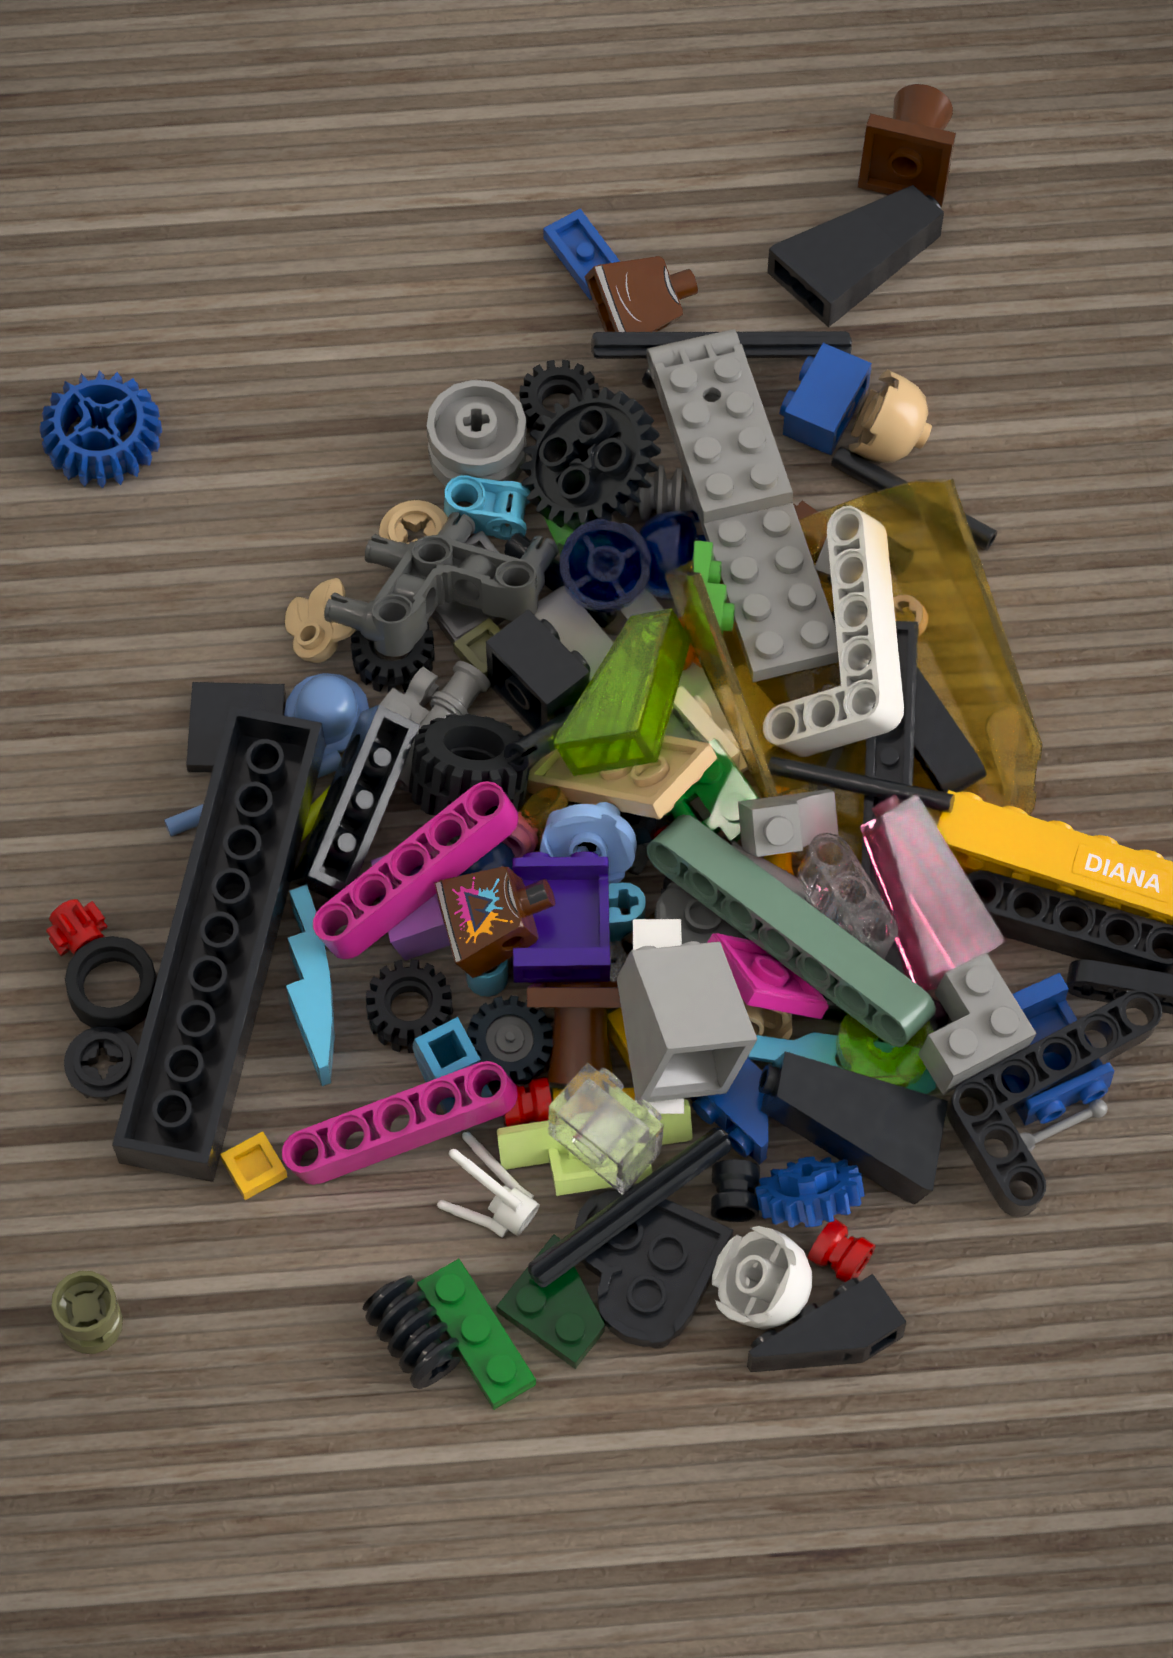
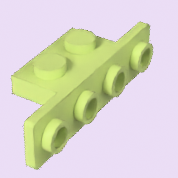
(532, 1145)

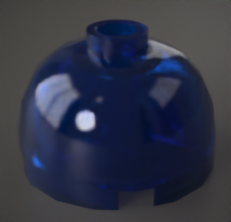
(671, 544)
(605, 566)

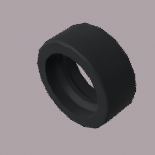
(104, 951)

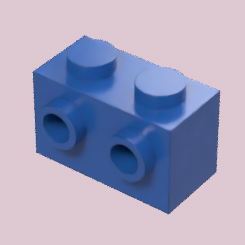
(825, 398)

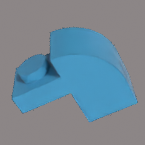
(444, 1052)

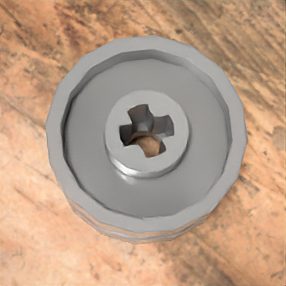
(476, 432)

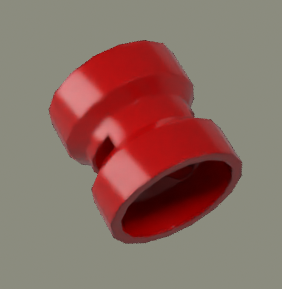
(531, 1104)
(846, 1254)

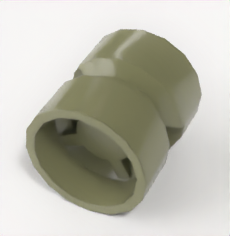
(87, 1300)

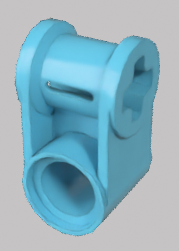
(489, 504)

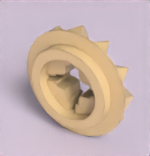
(412, 516)

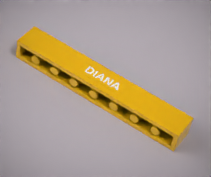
(1057, 857)

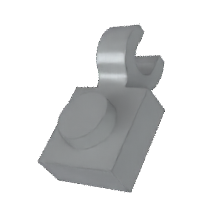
(418, 694)

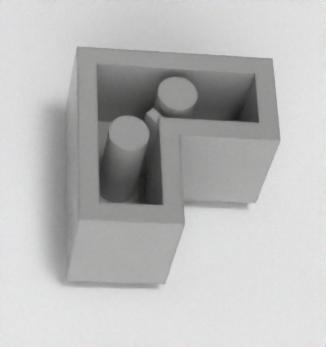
(983, 1027)

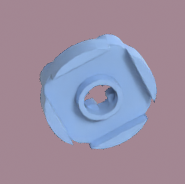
(593, 824)

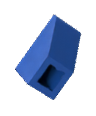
(739, 1113)

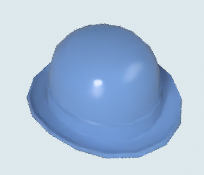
(333, 702)

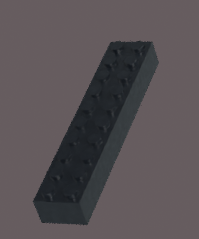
(220, 945)

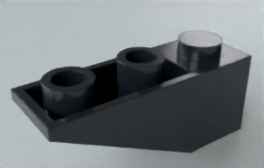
(837, 1333)

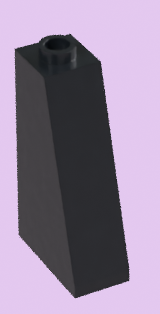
(855, 253)
(861, 1119)

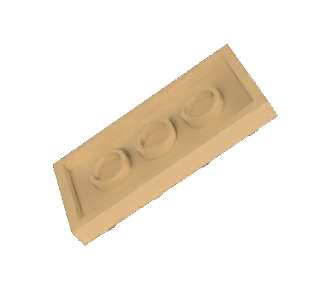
(638, 789)

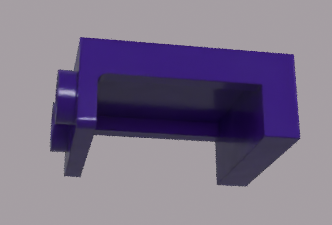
(575, 931)

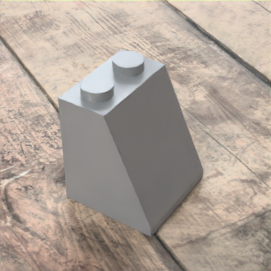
(683, 1021)

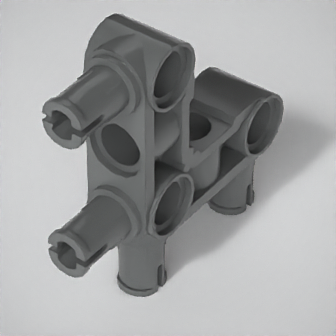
(438, 572)

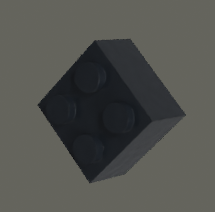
(534, 669)

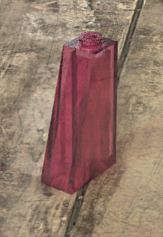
(926, 892)

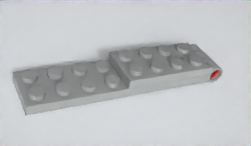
(744, 503)

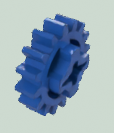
(810, 1191)

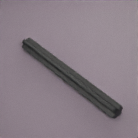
(755, 344)

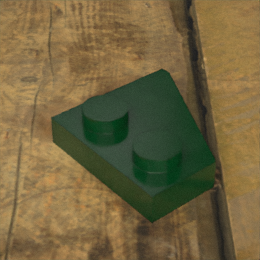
(555, 1315)

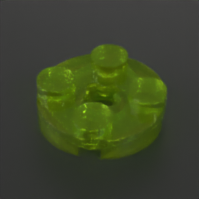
(861, 1056)

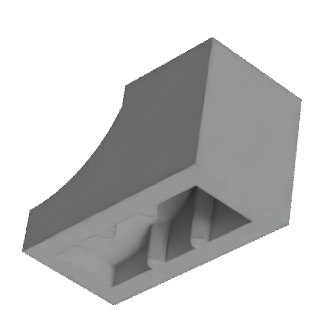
(786, 821)

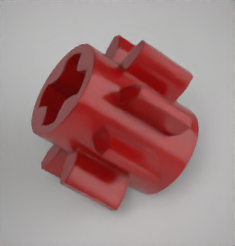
(75, 926)

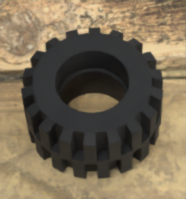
(460, 753)

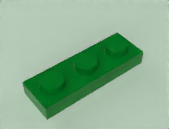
(481, 1337)

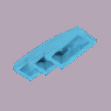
(312, 995)

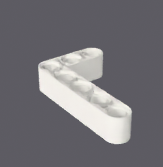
(855, 549)

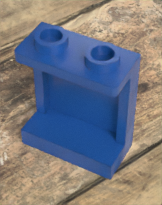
(1047, 1013)

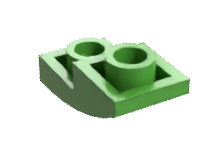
(717, 592)

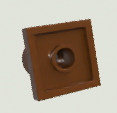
(910, 145)
(578, 1024)

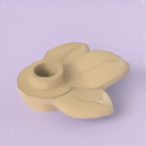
(304, 620)

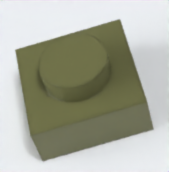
(472, 646)

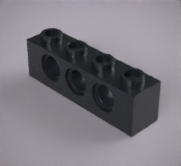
(355, 801)

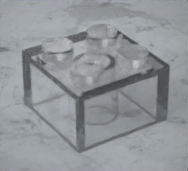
(606, 1127)

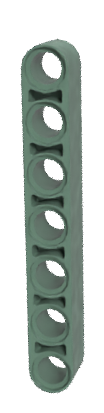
(791, 930)

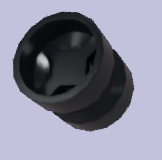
(735, 1190)

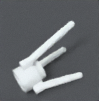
(511, 1206)

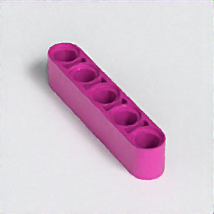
(391, 873)
(377, 1118)

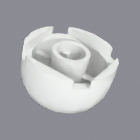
(762, 1279)

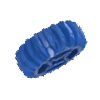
(96, 451)

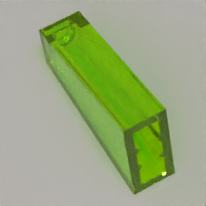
(629, 698)

